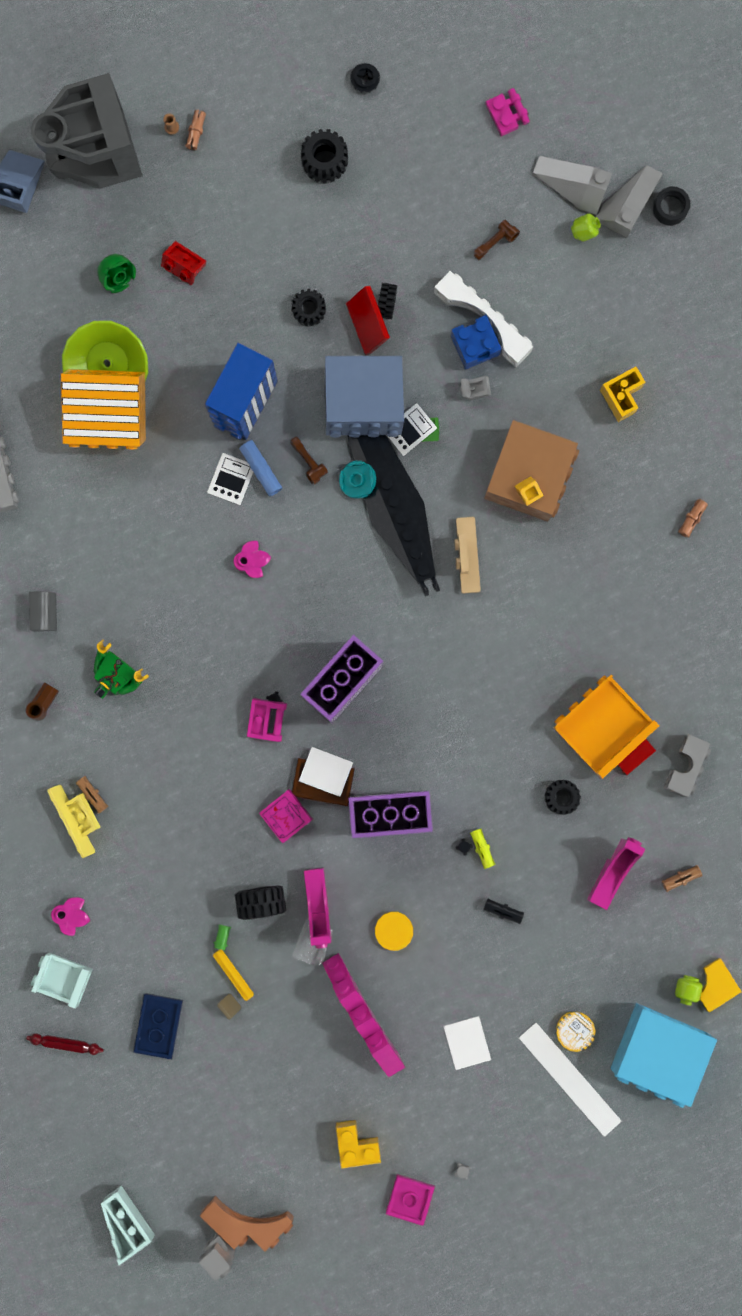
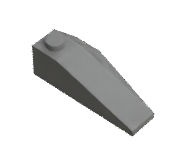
(576, 182)
(626, 205)

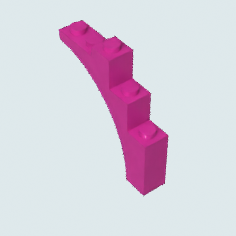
(362, 1016)

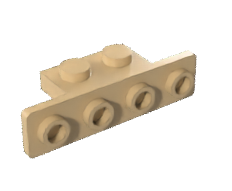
(468, 555)

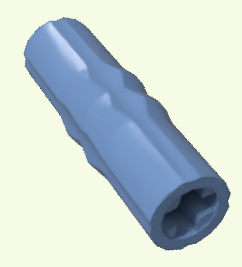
(260, 468)

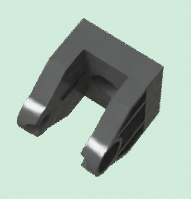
(88, 133)

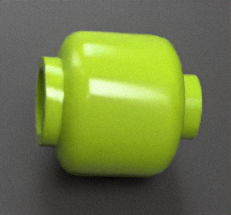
(585, 227)
(688, 990)

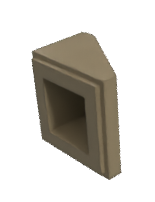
(229, 1006)

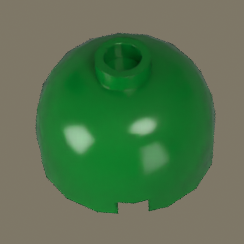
(115, 272)

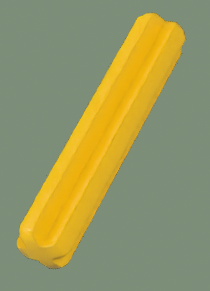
(233, 974)

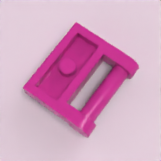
(260, 718)

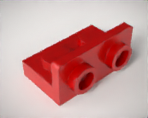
(182, 262)

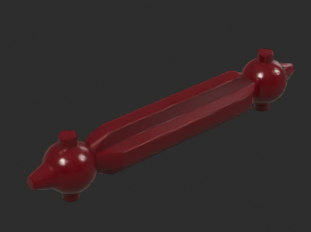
(65, 1044)

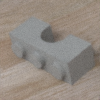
(696, 751)
(217, 1257)

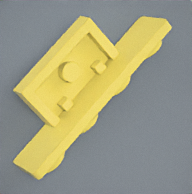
(76, 817)

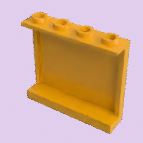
(604, 726)

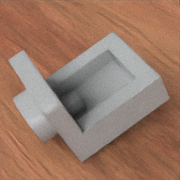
(475, 388)

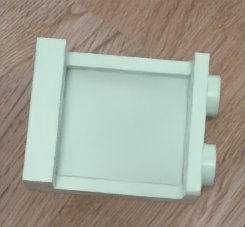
(61, 979)

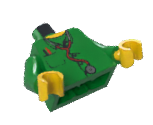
(114, 673)

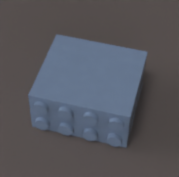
(364, 396)

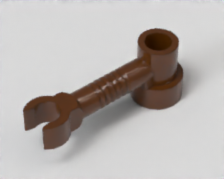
(506, 231)
(316, 471)

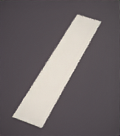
(570, 1079)

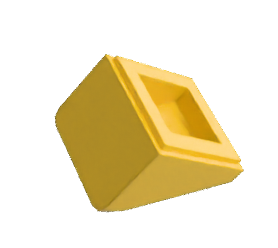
(529, 490)

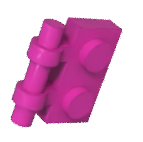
(502, 115)

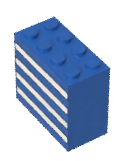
(241, 391)

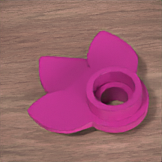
(254, 559)
(73, 917)

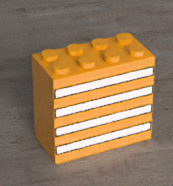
(103, 408)

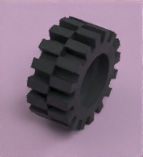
(387, 300)
(316, 315)
(570, 788)

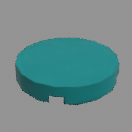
(357, 479)

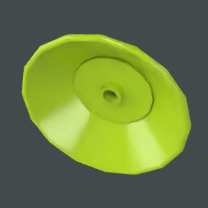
(104, 341)

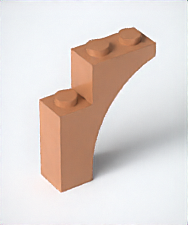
(235, 1226)

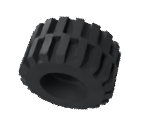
(319, 142)
(260, 902)

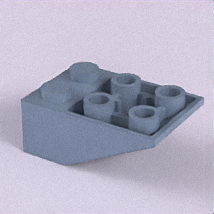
(19, 180)

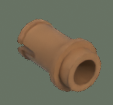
(171, 125)

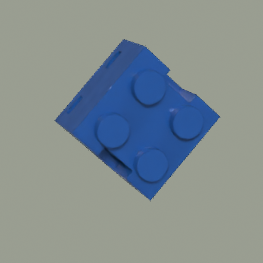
(476, 342)

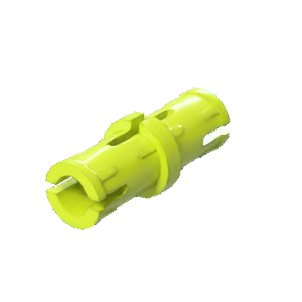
(482, 848)

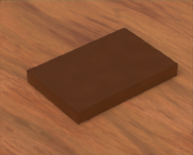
(312, 793)

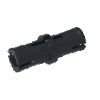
(503, 911)

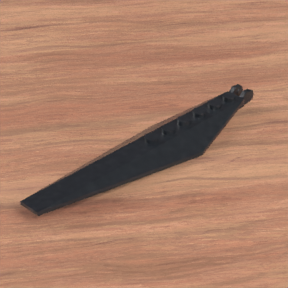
(397, 508)

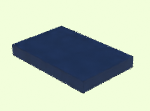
(158, 1026)

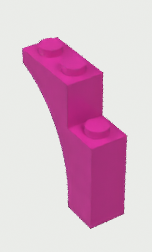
(615, 871)
(318, 907)

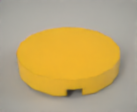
(394, 931)

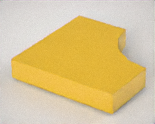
(719, 986)

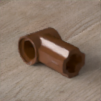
(43, 700)

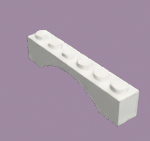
(456, 293)

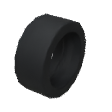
(675, 192)

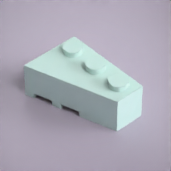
(126, 1225)

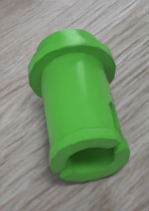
(222, 937)

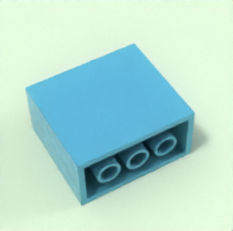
(663, 1056)

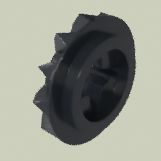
(359, 72)

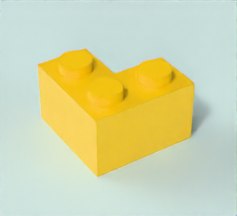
(619, 390)
(355, 1151)

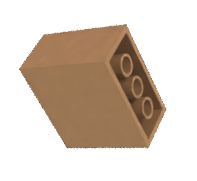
(535, 455)

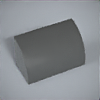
(42, 611)

